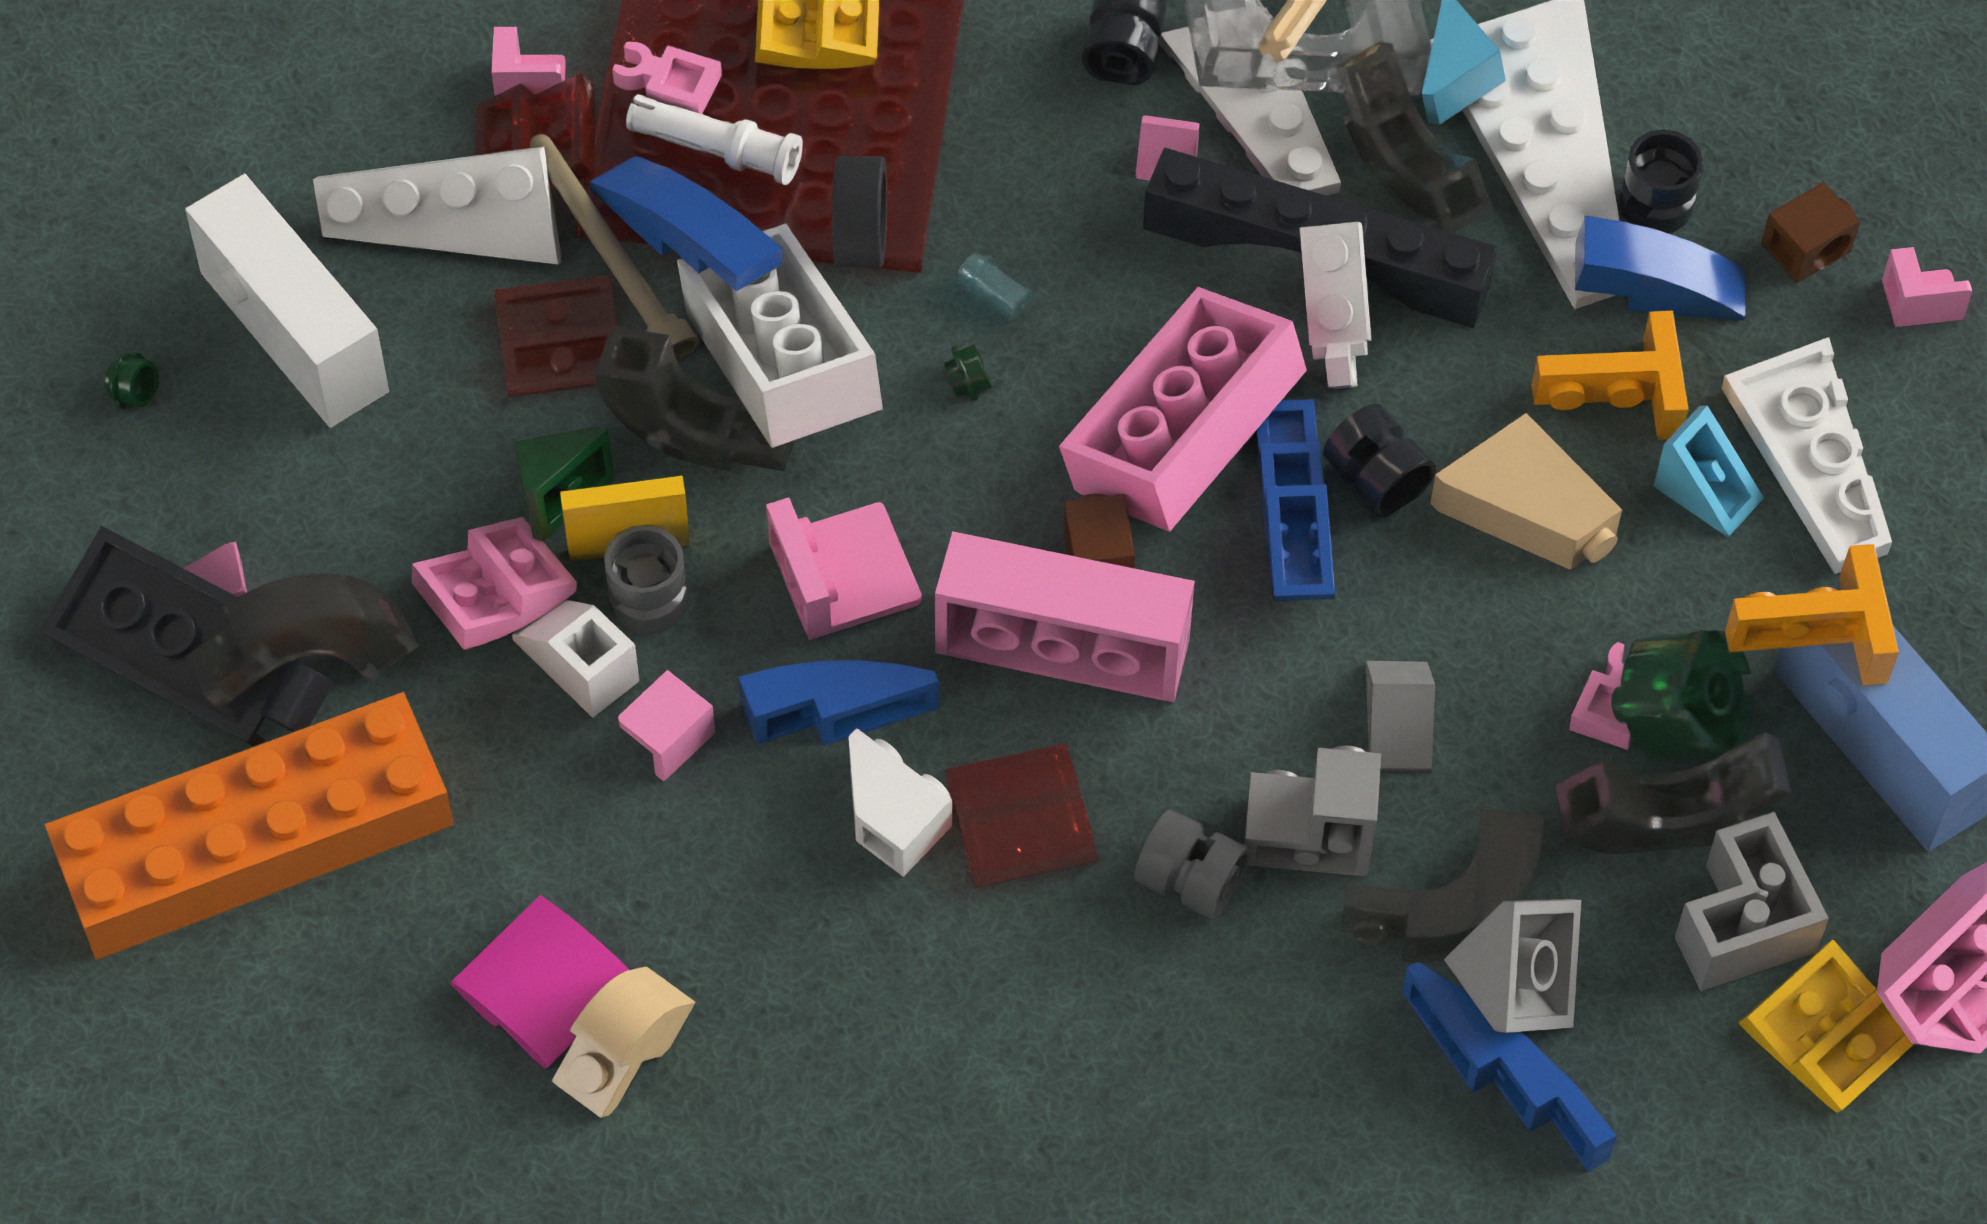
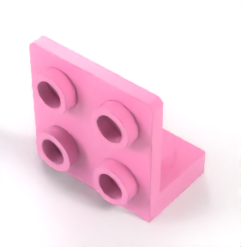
(841, 566)

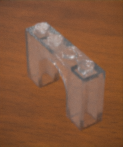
(1229, 31)

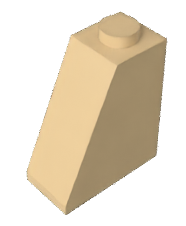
(1529, 496)

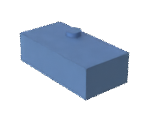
(1901, 735)

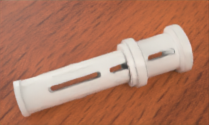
(738, 143)

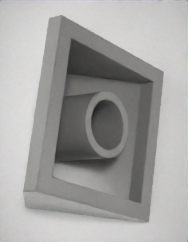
(1522, 964)

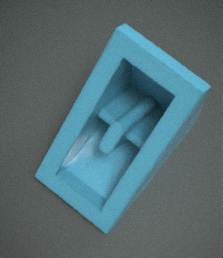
(1460, 65)
(1706, 474)

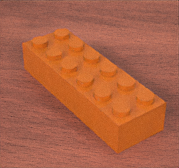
(250, 825)

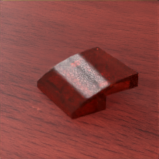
(559, 112)
(554, 333)
(1020, 815)

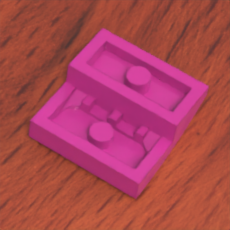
(538, 979)

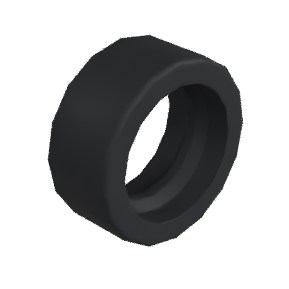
(859, 211)

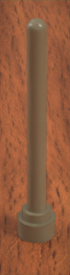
(637, 289)

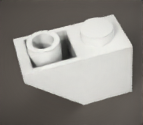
(582, 654)
(893, 806)

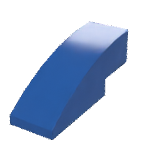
(1657, 271)
(834, 697)

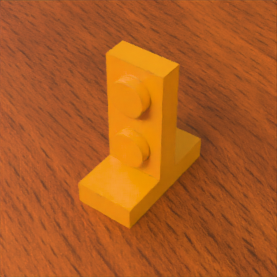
(1621, 377)
(1824, 617)

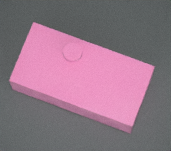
(1184, 407)
(1063, 616)

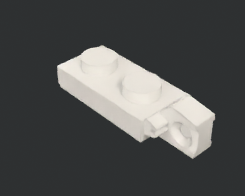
(1336, 298)

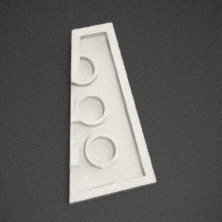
(1267, 123)
(1807, 439)

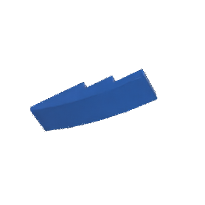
(689, 220)
(1295, 504)
(1511, 1060)

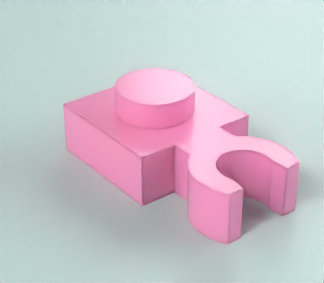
(673, 79)
(1594, 712)

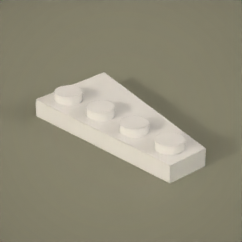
(457, 205)

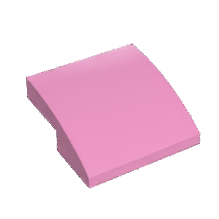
(494, 584)

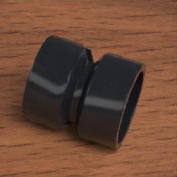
(1123, 40)
(1661, 180)
(1374, 455)

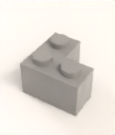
(1319, 820)
(1761, 910)

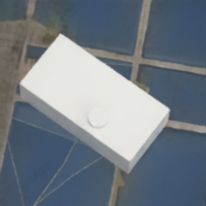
(288, 300)
(785, 345)

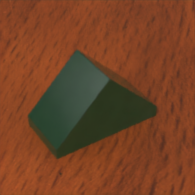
(560, 464)

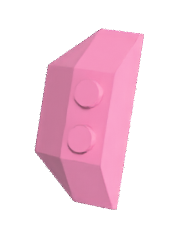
(1938, 970)

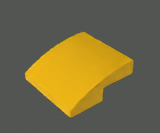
(817, 33)
(600, 513)
(1810, 1004)

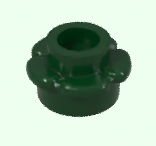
(967, 372)
(127, 375)

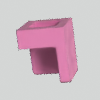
(511, 68)
(1922, 296)
(669, 722)

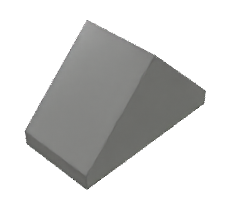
(1401, 714)

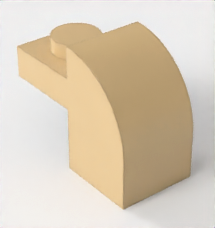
(618, 1030)

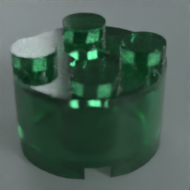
(1684, 695)

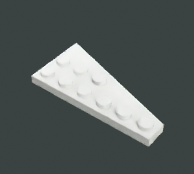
(1548, 130)

